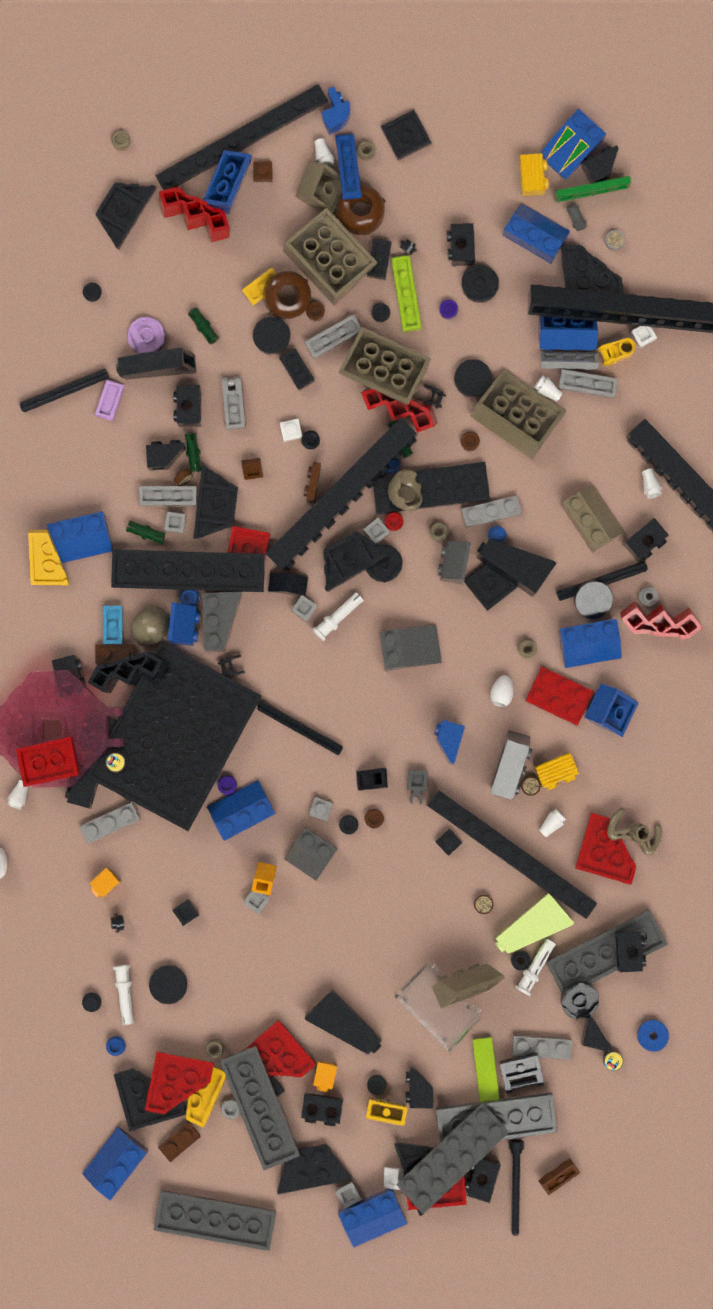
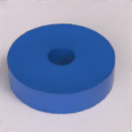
(648, 1027)

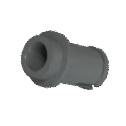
(577, 218)

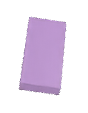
(109, 400)

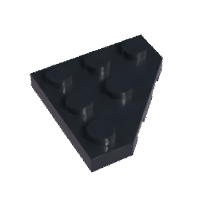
(587, 272)
(133, 1092)

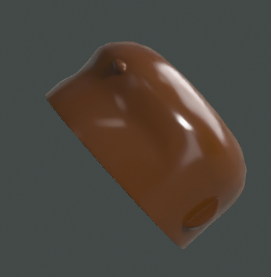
(362, 224)
(272, 300)

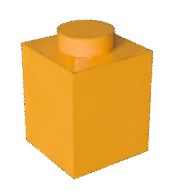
(264, 878)
(104, 883)
(325, 1075)

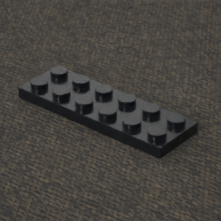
(439, 487)

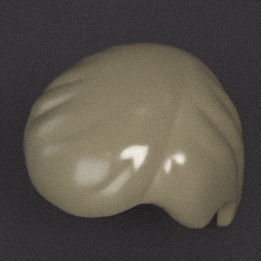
(405, 490)
(150, 625)

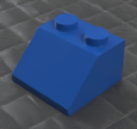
(183, 624)
(611, 709)
(449, 739)

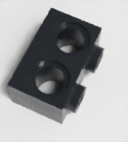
(322, 1103)

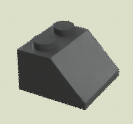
(455, 562)
(310, 853)

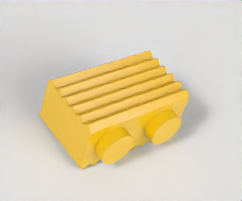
(532, 174)
(556, 770)
(386, 1111)

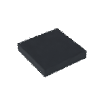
(406, 135)
(489, 586)

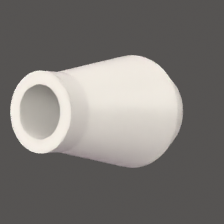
(322, 152)
(547, 388)
(650, 484)
(17, 796)
(552, 823)

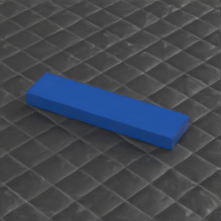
(348, 166)

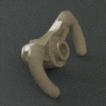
(636, 833)

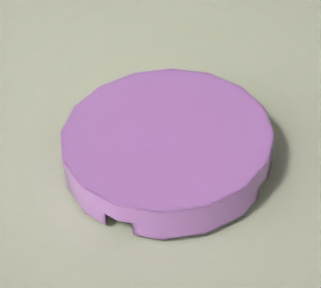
(146, 335)

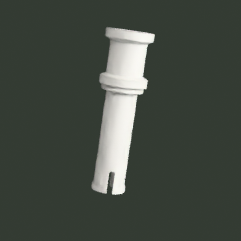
(331, 622)
(531, 975)
(123, 984)

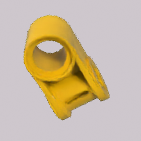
(615, 352)

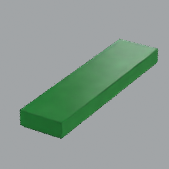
(592, 189)

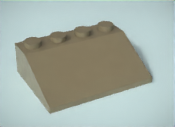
(329, 256)
(385, 366)
(517, 413)

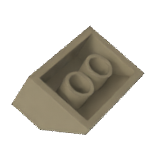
(592, 518)
(466, 984)

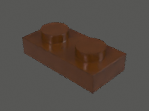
(311, 489)
(110, 652)
(179, 1141)
(559, 1176)

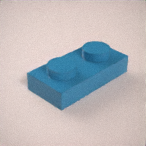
(112, 624)

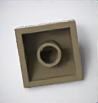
(320, 187)

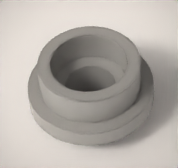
(642, 596)

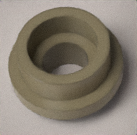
(363, 145)
(438, 525)
(531, 643)
(214, 1055)

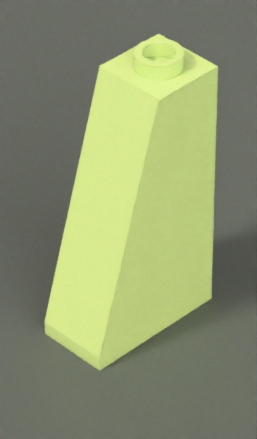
(533, 925)

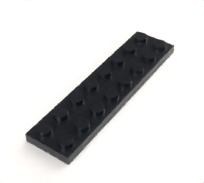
(188, 570)

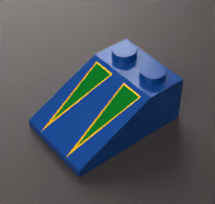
(572, 144)

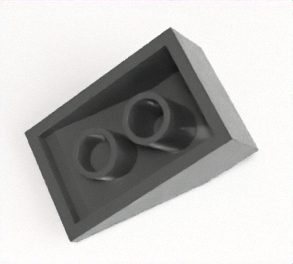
(410, 647)

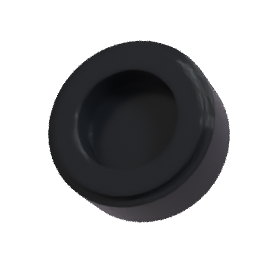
(348, 824)
(376, 1084)

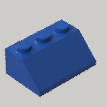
(227, 180)
(536, 233)
(567, 334)
(81, 537)
(590, 643)
(241, 810)
(114, 1163)
(372, 1217)

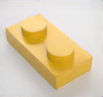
(254, 290)

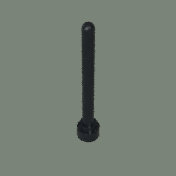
(516, 1148)

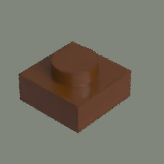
(262, 171)
(252, 468)

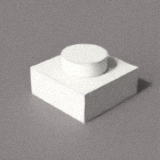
(643, 335)
(291, 430)
(392, 1177)

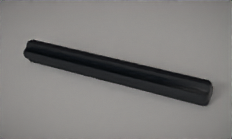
(64, 390)
(606, 579)
(300, 728)

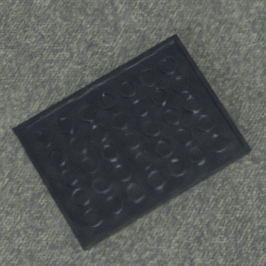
(176, 737)

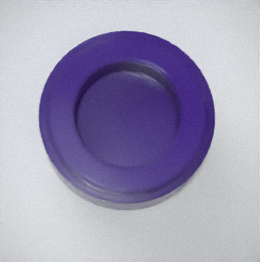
(448, 309)
(227, 785)

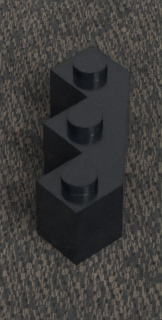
(128, 671)

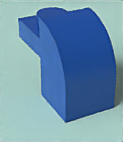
(337, 116)

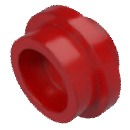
(394, 521)

